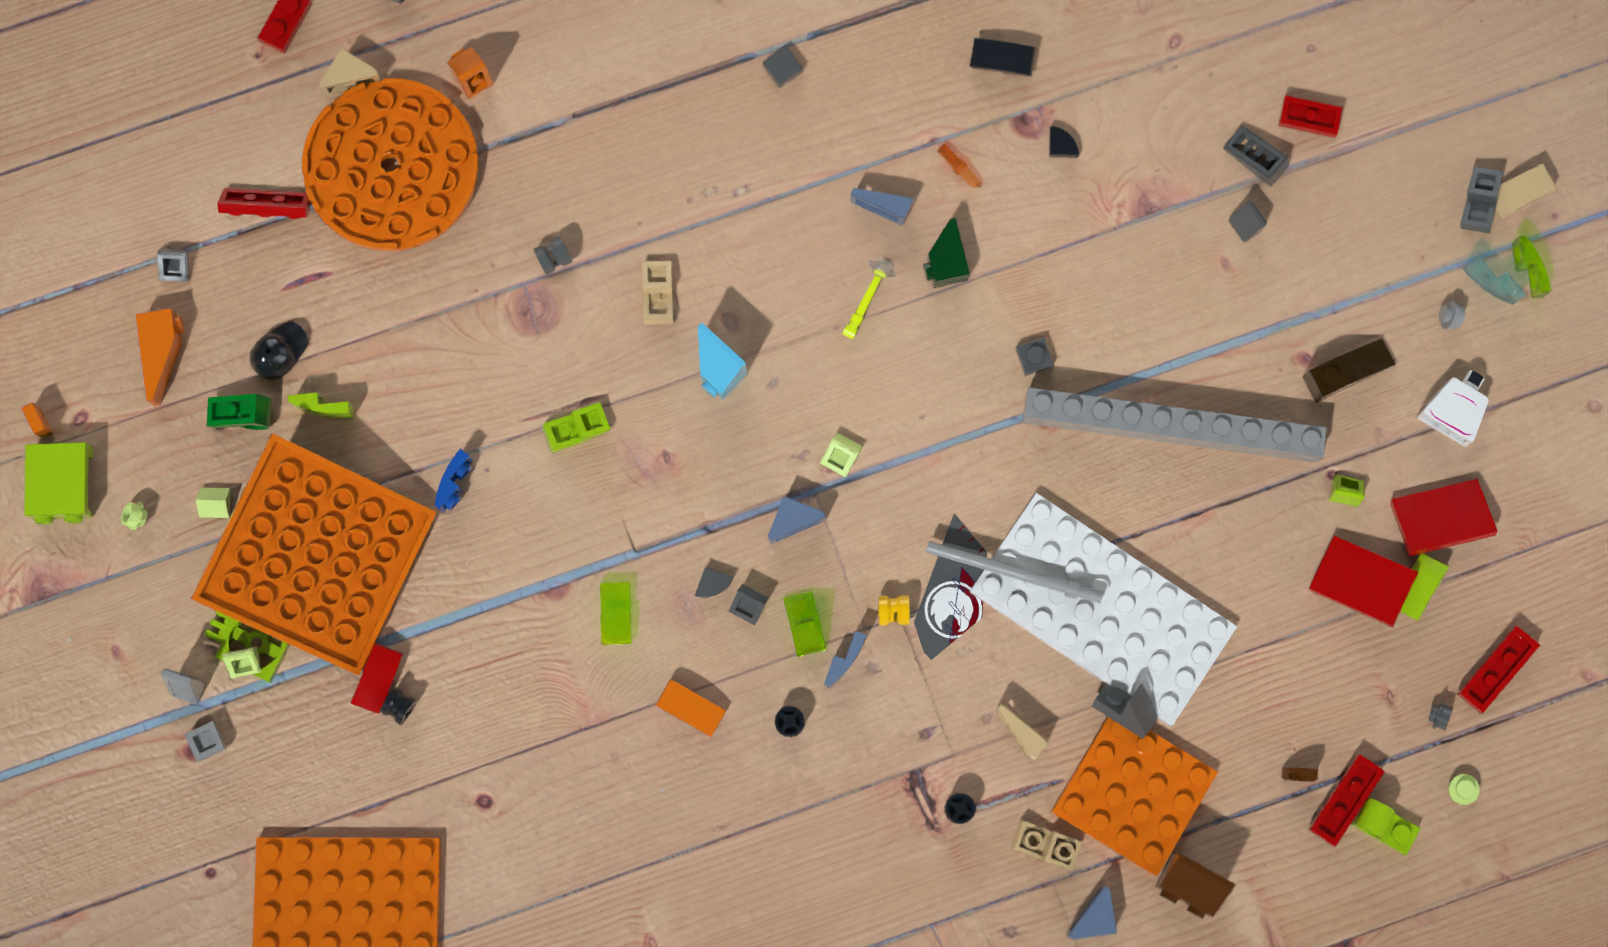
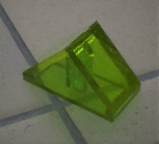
(804, 624)

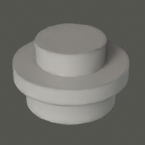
(1451, 315)

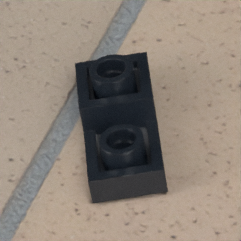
(1002, 57)

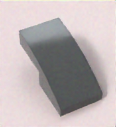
(1482, 200)

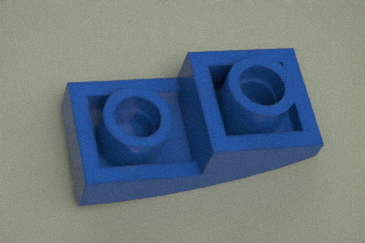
(448, 492)

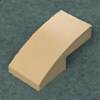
(1524, 190)
(657, 292)

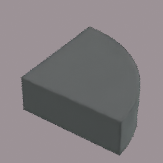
(712, 583)

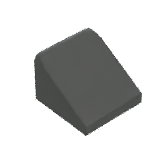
(1247, 221)

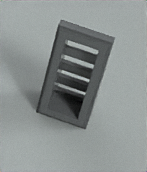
(1251, 164)

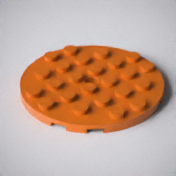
(398, 206)

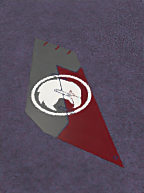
(947, 603)

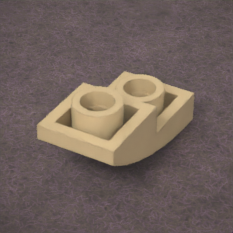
(1046, 845)

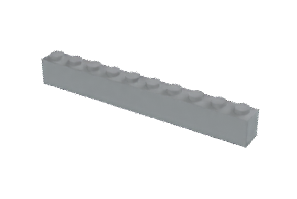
(1174, 425)

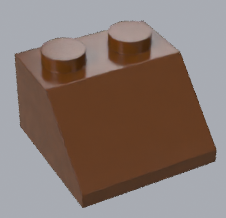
(1194, 886)

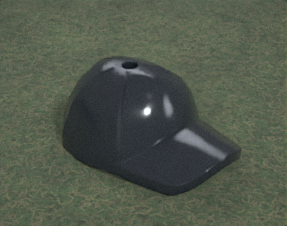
(286, 347)

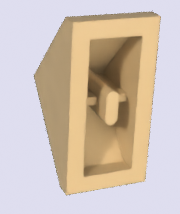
(346, 73)

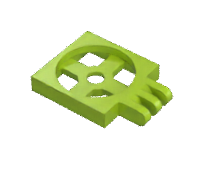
(230, 630)

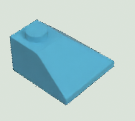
(719, 365)

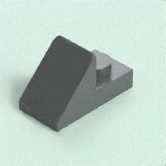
(1131, 712)

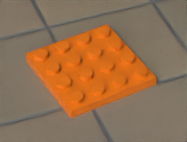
(1134, 794)

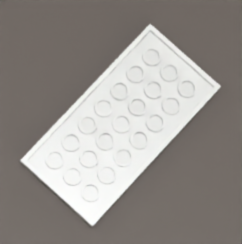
(1136, 635)

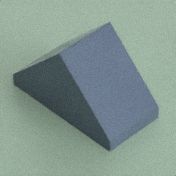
(793, 518)
(1096, 918)

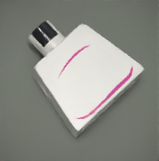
(1457, 408)

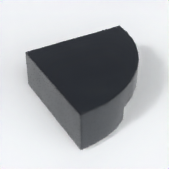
(1062, 144)

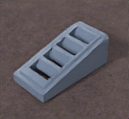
(885, 205)

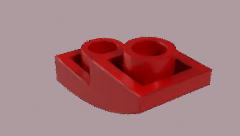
(376, 678)

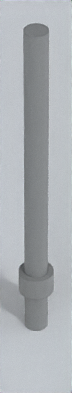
(1071, 588)

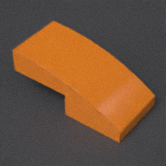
(690, 708)

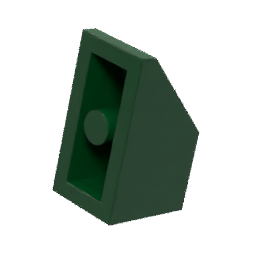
(947, 259)

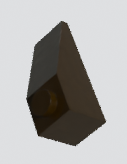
(1348, 370)

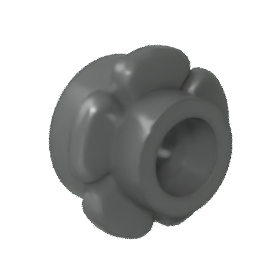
(1440, 715)

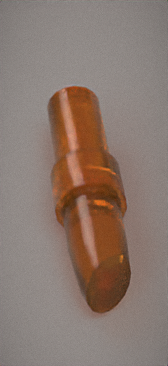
(959, 166)

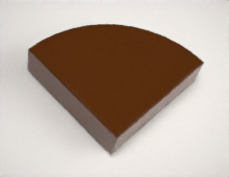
(1299, 774)

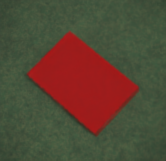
(1443, 517)
(1363, 581)

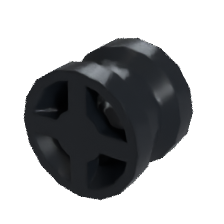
(398, 706)
(789, 714)
(966, 808)

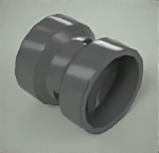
(558, 252)

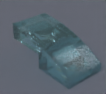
(1502, 288)

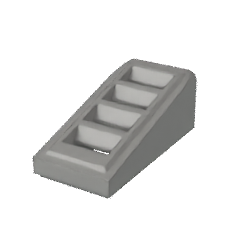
(183, 686)

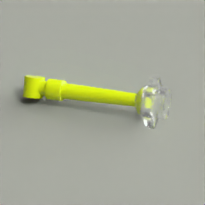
(881, 269)

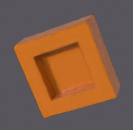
(37, 420)

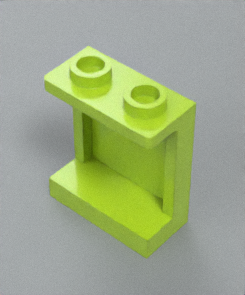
(57, 482)

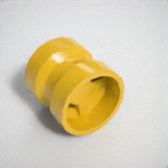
(893, 610)

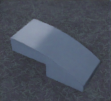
(839, 665)

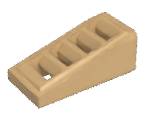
(1028, 738)

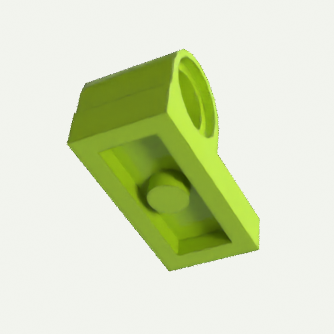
(1385, 826)

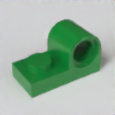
(242, 411)

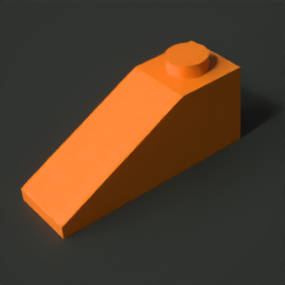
(159, 346)

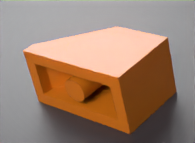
(470, 72)

